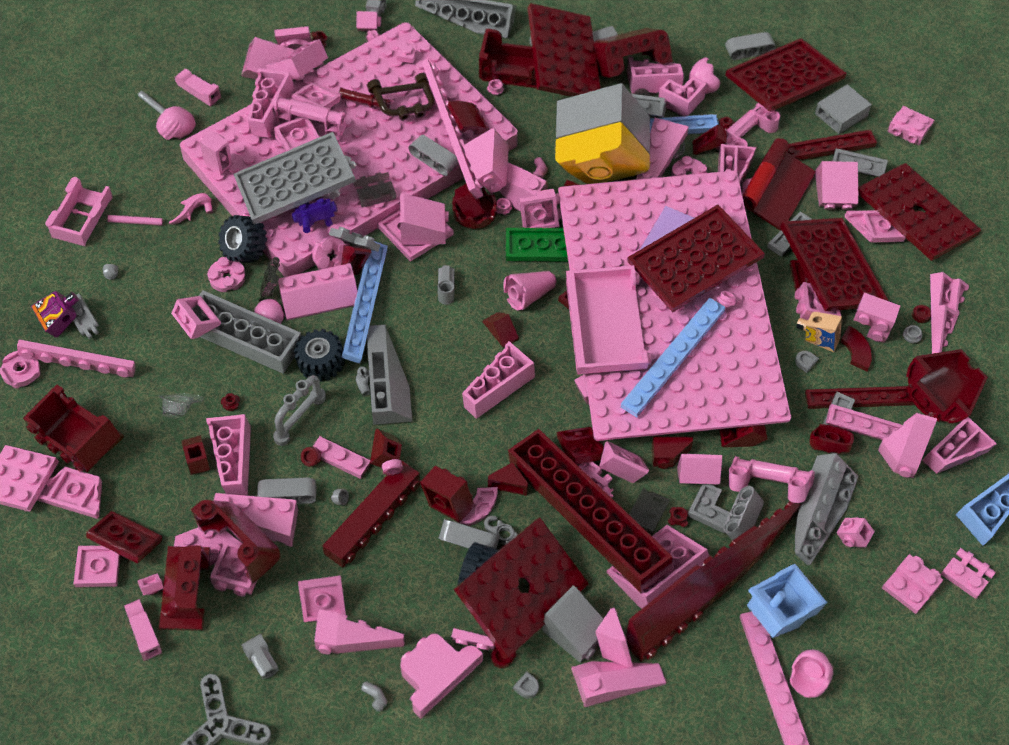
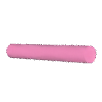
(135, 220)

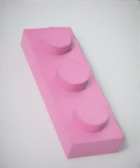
(342, 458)

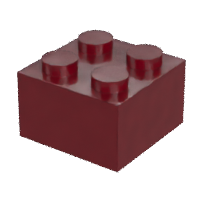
(447, 493)

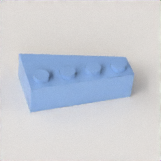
(987, 511)

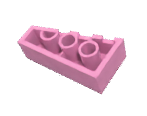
(268, 86)
(664, 143)
(499, 380)
(232, 451)
(272, 515)

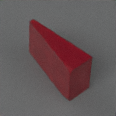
(710, 139)

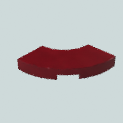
(858, 348)

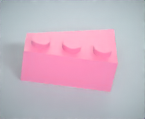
(301, 60)
(652, 75)
(736, 159)
(959, 446)

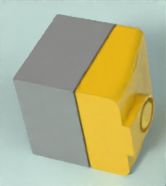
(603, 135)

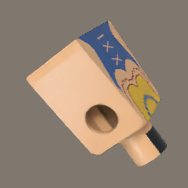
(822, 329)

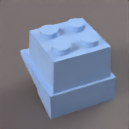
(785, 601)

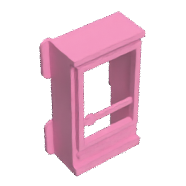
(75, 195)

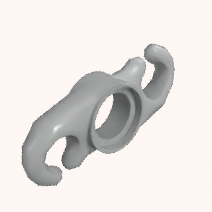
(500, 527)

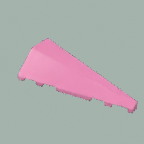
(945, 298)

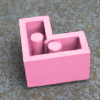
(683, 98)
(878, 315)

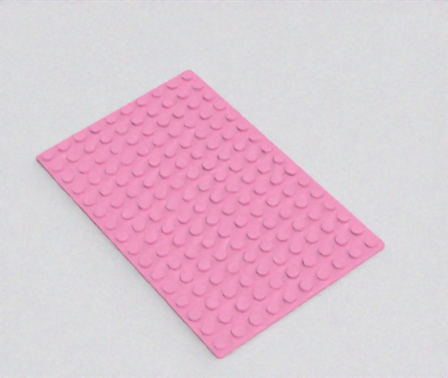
(734, 368)

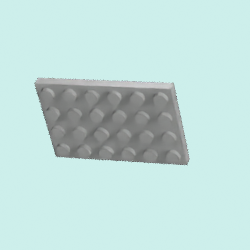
(294, 178)

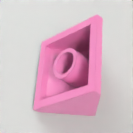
(622, 463)
(699, 469)
(612, 640)

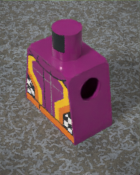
(56, 312)

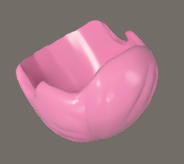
(704, 72)
(175, 123)
(811, 673)

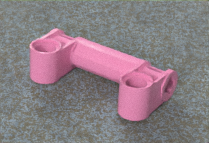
(287, 110)
(758, 116)
(798, 481)

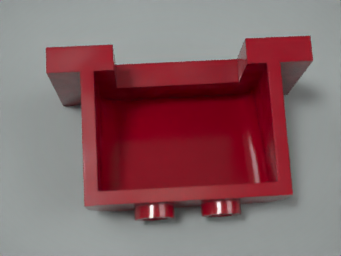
(181, 588)

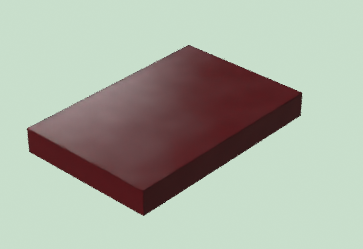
(124, 537)

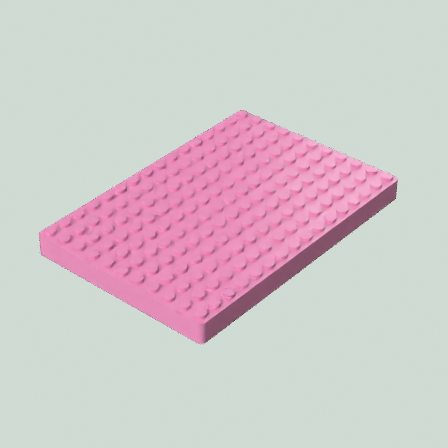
(370, 139)

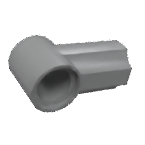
(446, 285)
(258, 653)

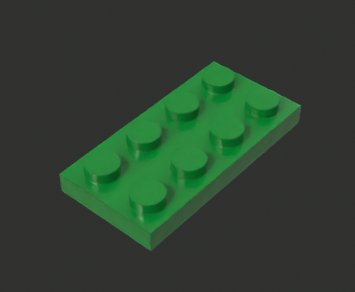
(535, 244)

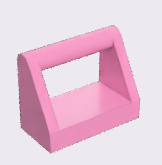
(188, 319)

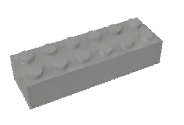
(249, 333)

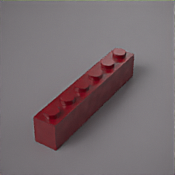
(370, 515)

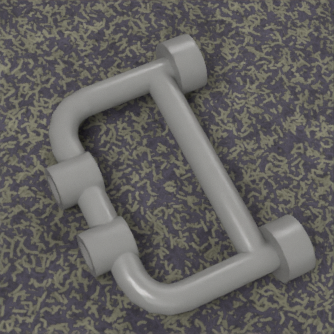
(316, 396)

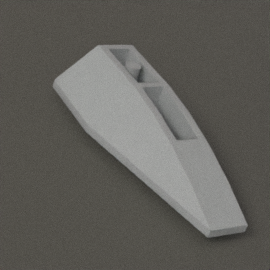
(387, 380)
(823, 505)

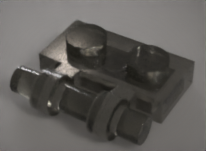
(377, 193)
(270, 279)

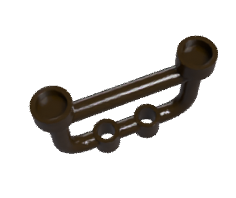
(375, 87)

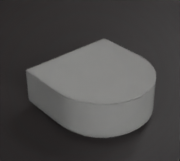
(806, 360)
(527, 686)

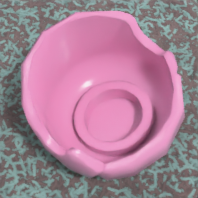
(270, 309)

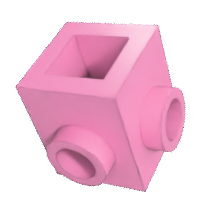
(855, 532)

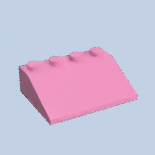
(685, 556)

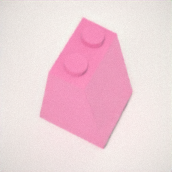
(262, 54)
(489, 159)
(837, 184)
(422, 221)

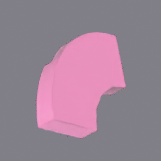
(484, 503)

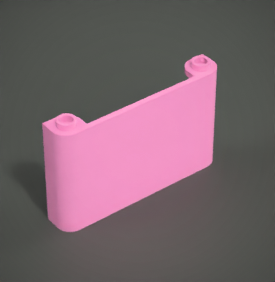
(606, 320)

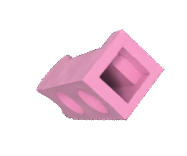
(198, 87)
(142, 630)

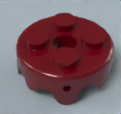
(490, 206)

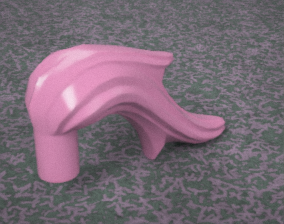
(191, 204)

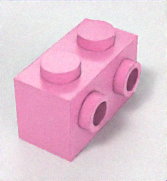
(216, 152)

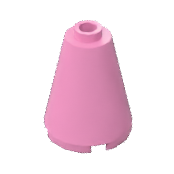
(527, 287)

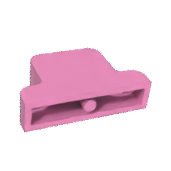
(436, 670)

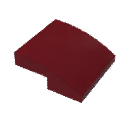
(468, 117)
(580, 445)

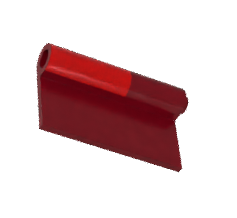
(777, 185)

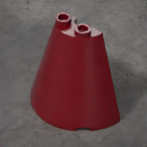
(945, 385)

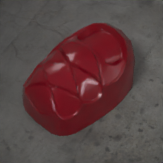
(831, 439)

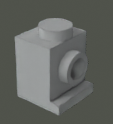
(376, 6)

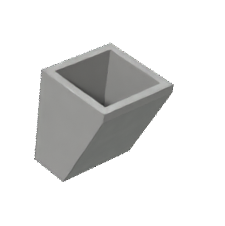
(573, 624)

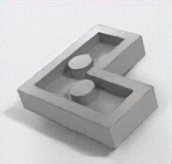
(354, 238)
(704, 508)

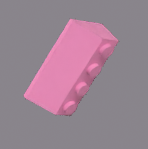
(318, 291)

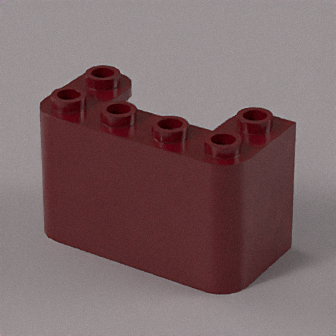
(648, 41)
(506, 61)
(71, 429)

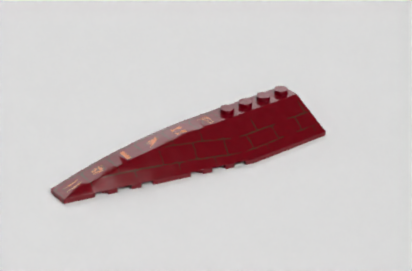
(702, 586)

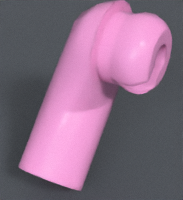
(541, 169)

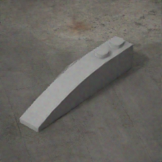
(473, 14)

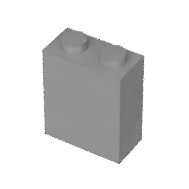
(843, 109)

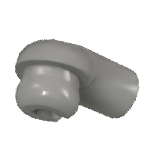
(362, 381)
(376, 692)

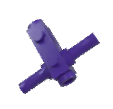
(308, 213)

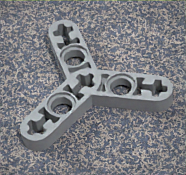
(229, 723)

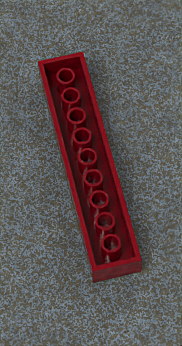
(591, 511)

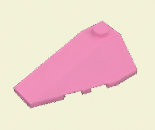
(521, 185)
(907, 445)
(340, 635)
(611, 680)

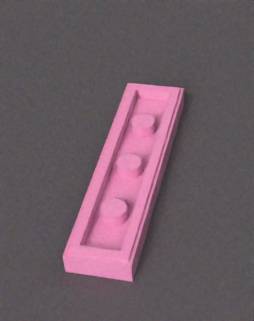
(860, 422)

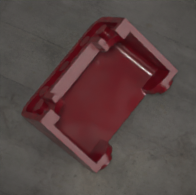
(256, 552)

